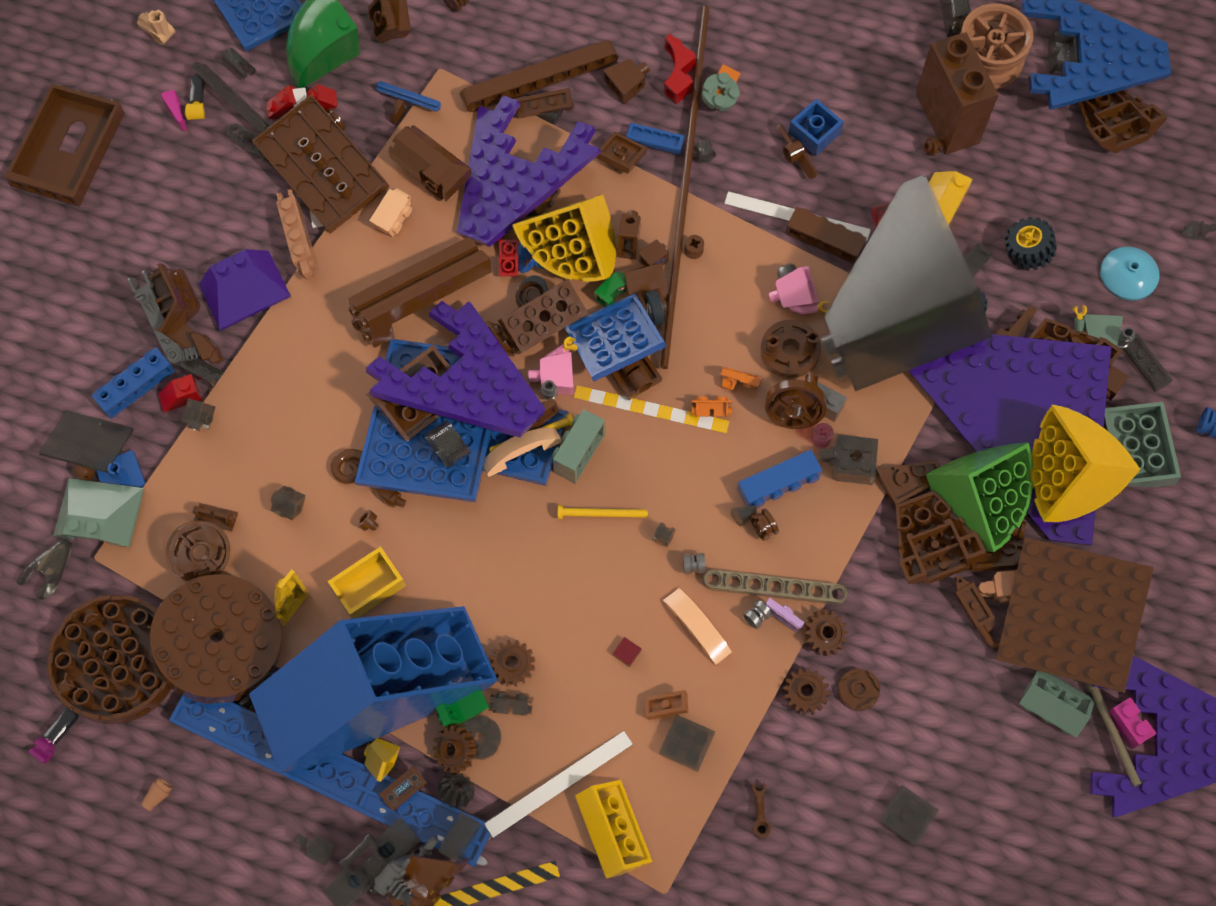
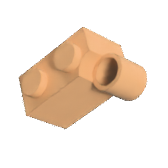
(392, 212)

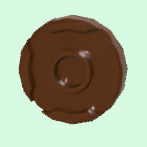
(858, 689)

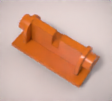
(703, 407)

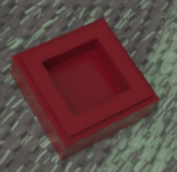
(627, 652)

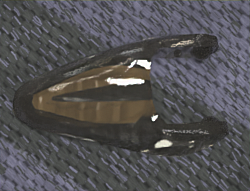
(51, 564)

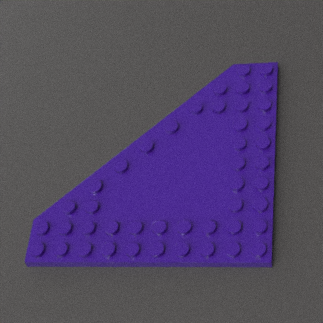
(1004, 389)

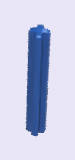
(408, 96)

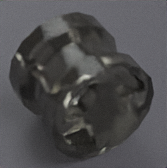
(704, 151)
(664, 534)

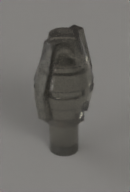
(1198, 229)

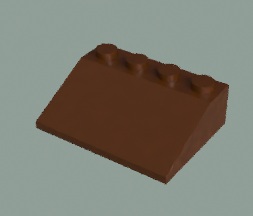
(405, 419)

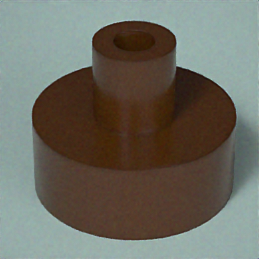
(367, 521)

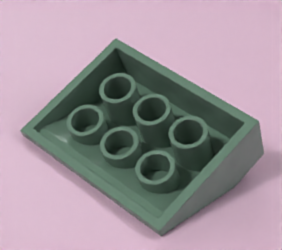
(1148, 439)

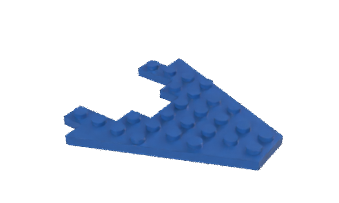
(1110, 54)

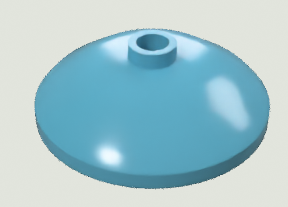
(1124, 280)

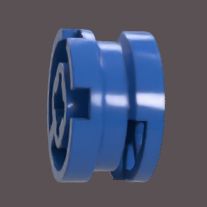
(1207, 423)

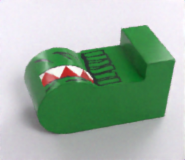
(610, 289)

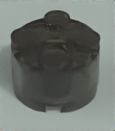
(447, 444)

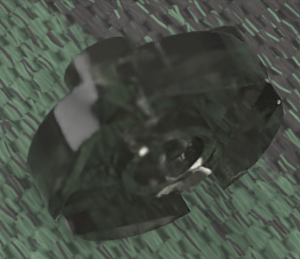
(493, 735)

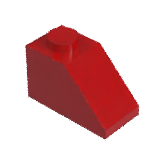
(177, 393)

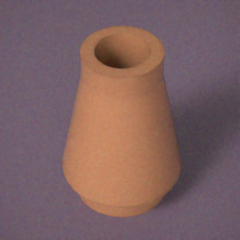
(157, 793)

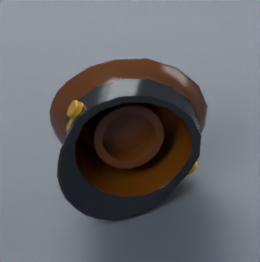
(530, 289)

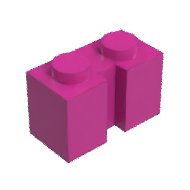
(1130, 725)

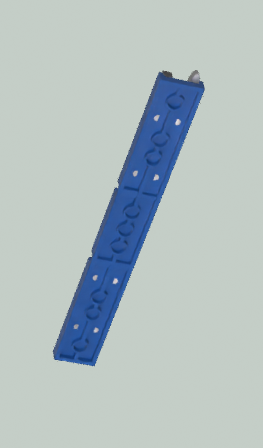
(335, 778)

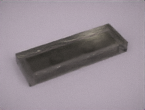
(1147, 364)

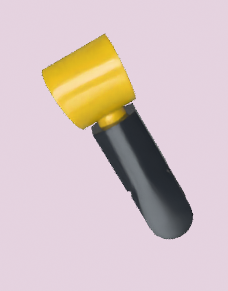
(196, 108)

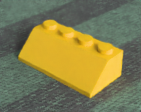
(613, 828)

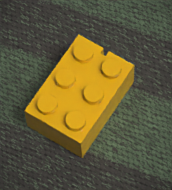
(367, 583)

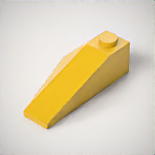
(949, 191)
(289, 596)

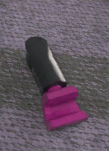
(44, 749)

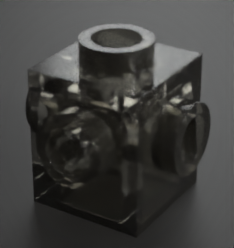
(198, 414)
(287, 502)

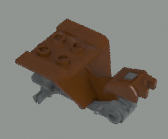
(169, 306)
(417, 879)

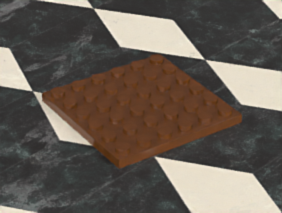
(1075, 614)

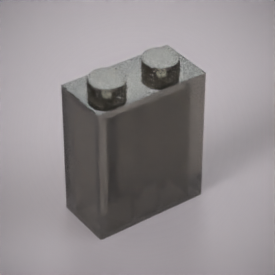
(954, 15)

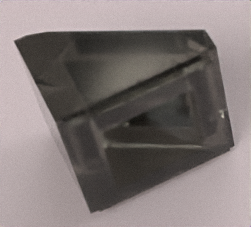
(742, 514)

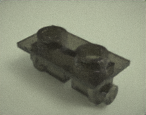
(503, 701)

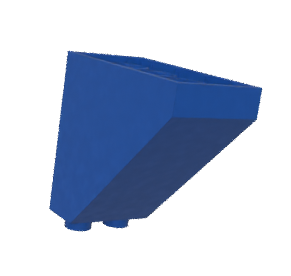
(368, 682)

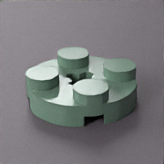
(725, 83)

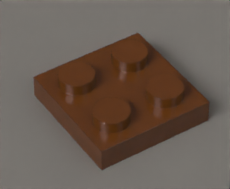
(621, 152)

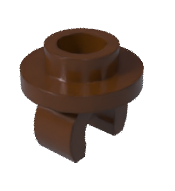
(932, 146)

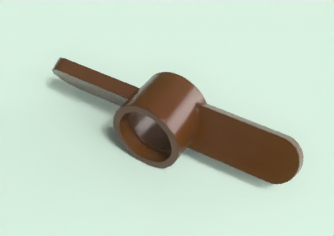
(795, 152)

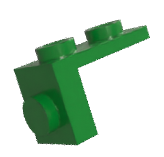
(462, 709)

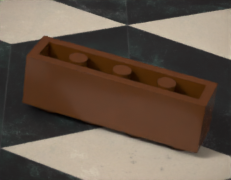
(825, 235)

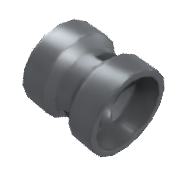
(694, 563)
(757, 614)

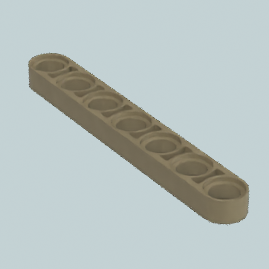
(785, 584)

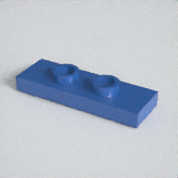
(656, 138)

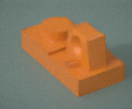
(731, 376)

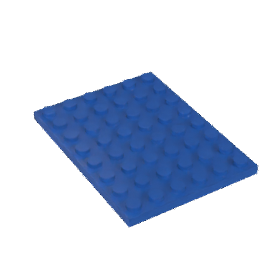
(413, 465)

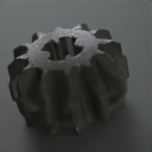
(456, 790)

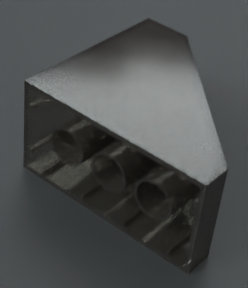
(904, 296)

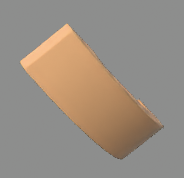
(516, 446)
(698, 625)

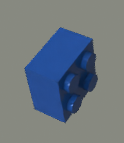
(816, 127)

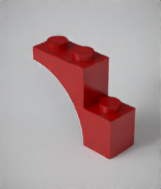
(684, 59)
(284, 100)

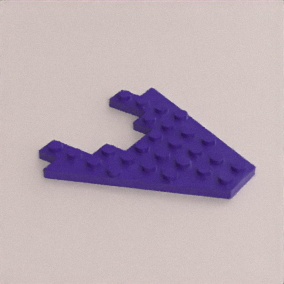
(509, 187)
(477, 389)
(1182, 743)

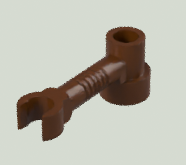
(760, 822)

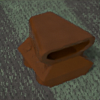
(389, 19)

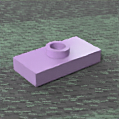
(785, 615)

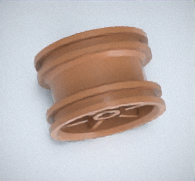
(1001, 40)

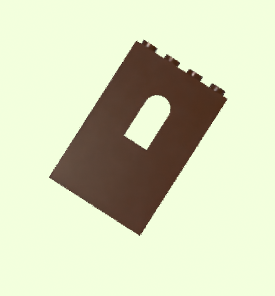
(55, 173)

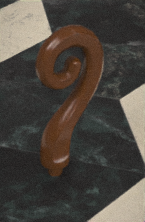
(390, 497)

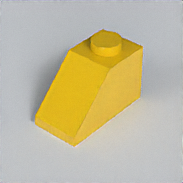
(380, 758)

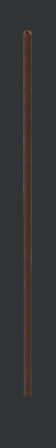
(684, 189)

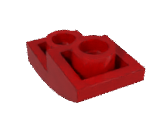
(508, 258)

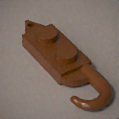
(976, 610)

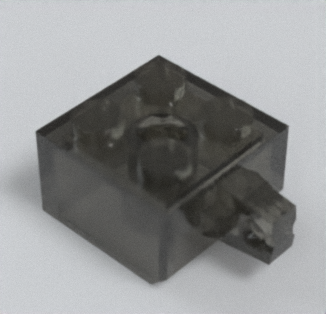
(842, 458)

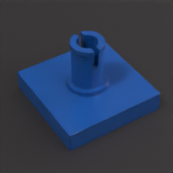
(124, 471)

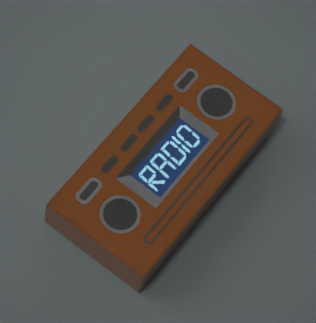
(403, 788)

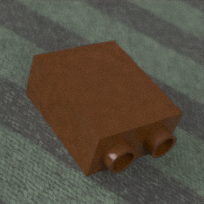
(956, 93)

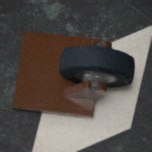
(651, 290)

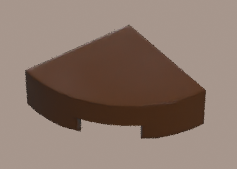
(399, 111)

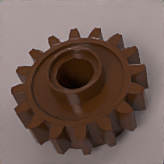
(835, 632)
(510, 652)
(810, 681)
(455, 748)

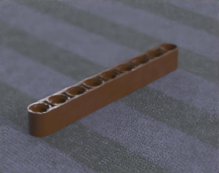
(539, 75)

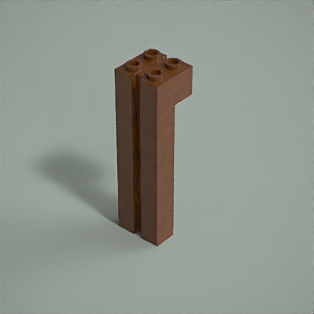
(415, 288)

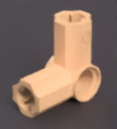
(156, 26)

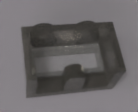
(1061, 49)

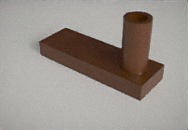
(545, 103)

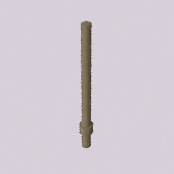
(1114, 734)

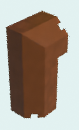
(429, 162)

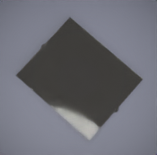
(86, 441)

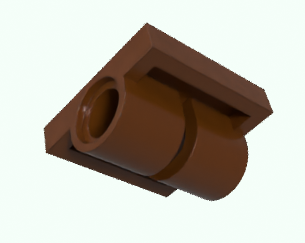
(637, 377)

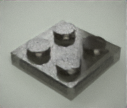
(687, 743)
(908, 816)

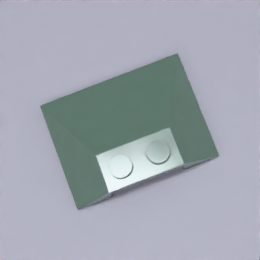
(99, 512)

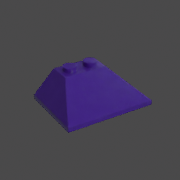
(242, 286)

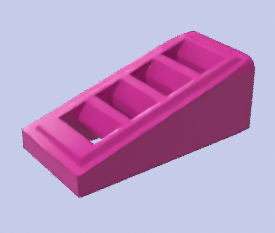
(174, 106)

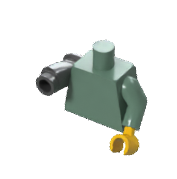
(1104, 326)

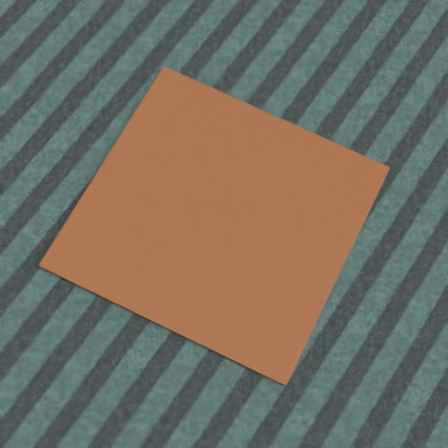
(517, 568)

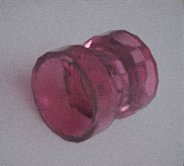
(819, 439)

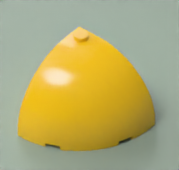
(572, 240)
(1076, 466)

